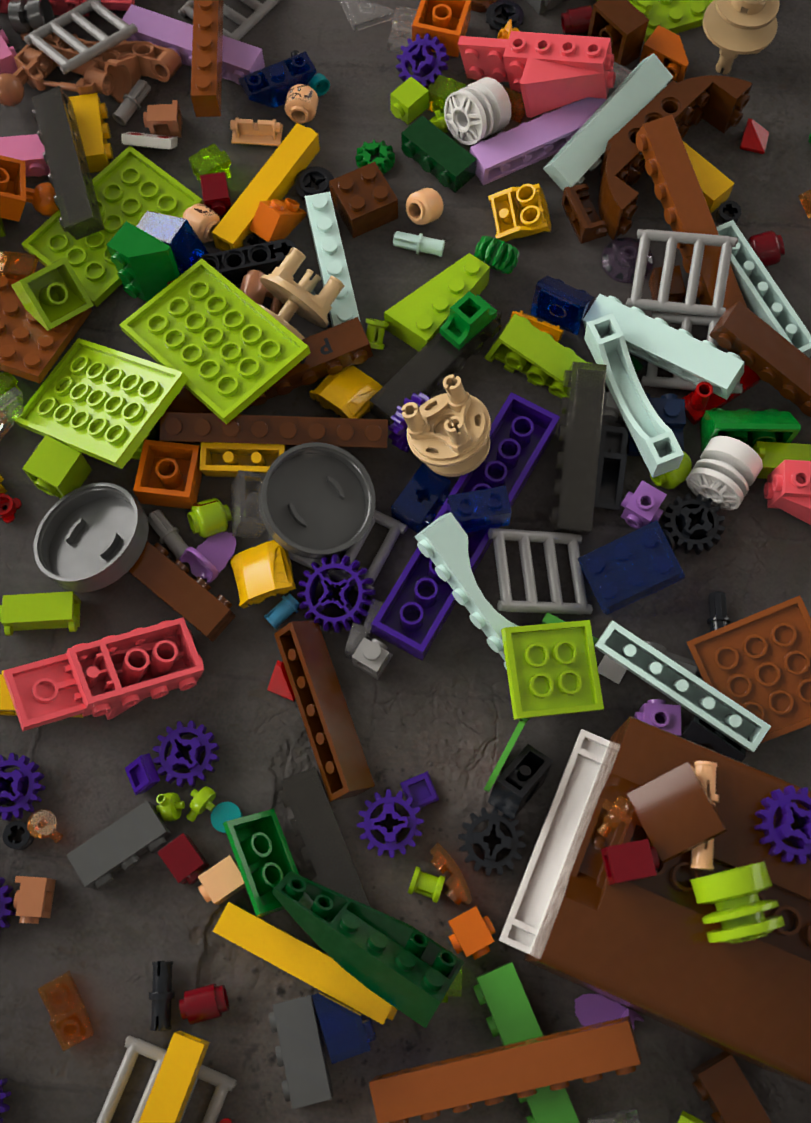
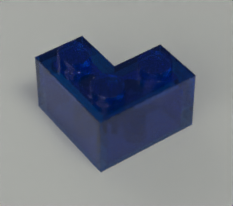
(177, 234)

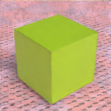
(56, 468)

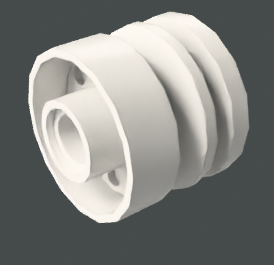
(477, 111)
(725, 472)

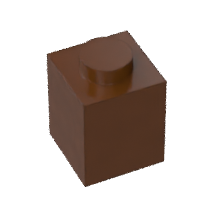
(677, 288)

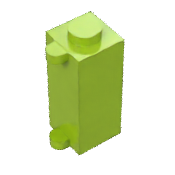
(775, 453)
(40, 611)

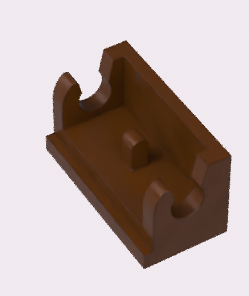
(582, 214)

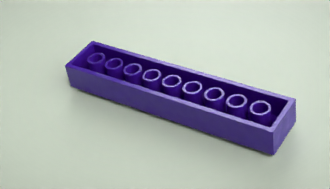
(420, 598)

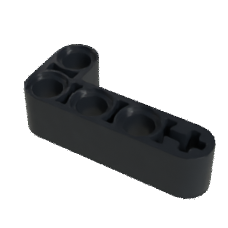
(248, 259)

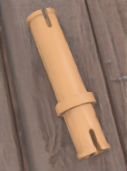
(703, 854)

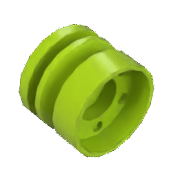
(737, 903)

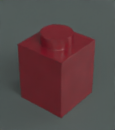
(216, 192)
(183, 859)
(630, 861)

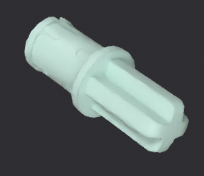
(419, 243)

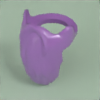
(210, 556)
(597, 1008)

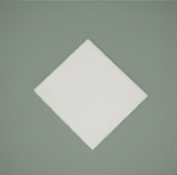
(611, 669)

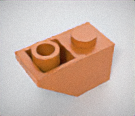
(669, 50)
(276, 219)

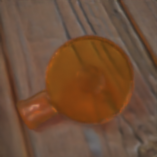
(616, 813)
(43, 825)

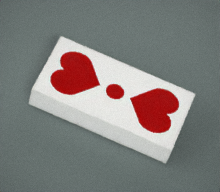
(149, 140)

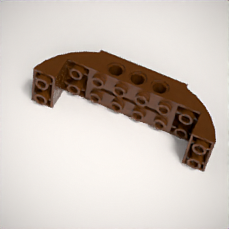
(708, 97)

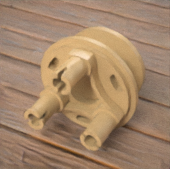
(740, 28)
(298, 297)
(449, 430)

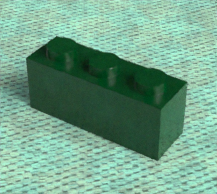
(438, 154)

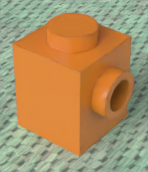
(471, 933)

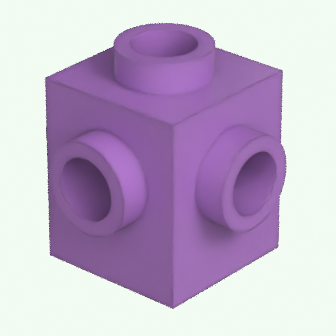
(642, 505)
(661, 715)

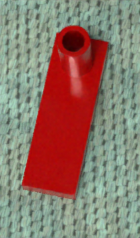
(703, 399)

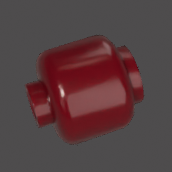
(767, 247)

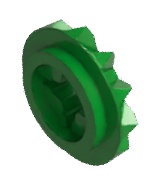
(384, 161)

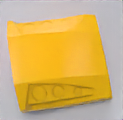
(520, 212)
(346, 392)
(262, 573)

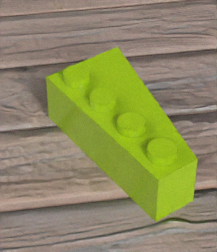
(425, 310)
(533, 354)

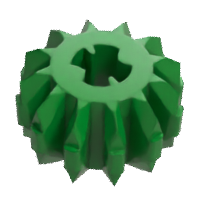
(497, 254)

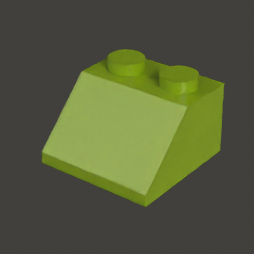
(53, 294)

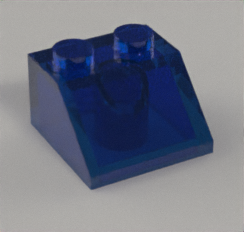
(561, 304)
(343, 1028)

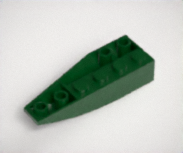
(373, 947)

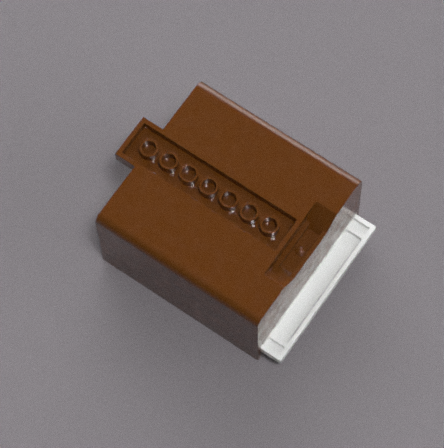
(647, 935)

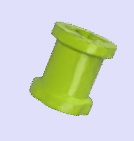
(375, 332)
(426, 884)

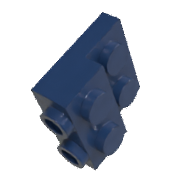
(671, 412)

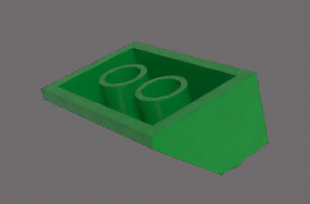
(142, 262)
(749, 426)
(261, 857)

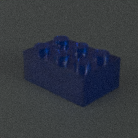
(631, 567)

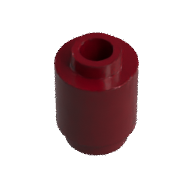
(576, 20)
(204, 1003)

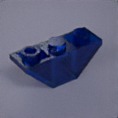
(272, 83)

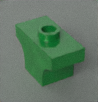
(467, 319)

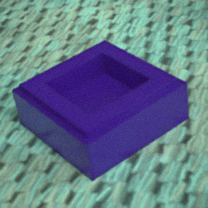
(142, 774)
(420, 789)

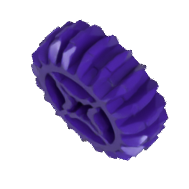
(347, 584)

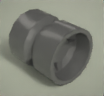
(29, 14)

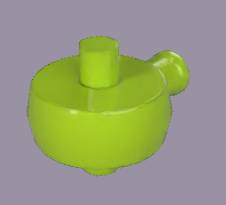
(439, 121)
(201, 801)
(169, 806)

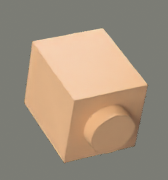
(221, 881)

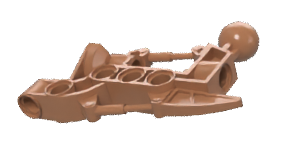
(108, 73)

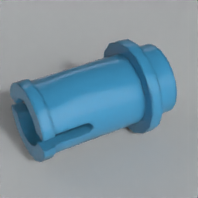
(282, 611)

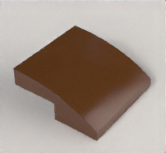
(676, 812)

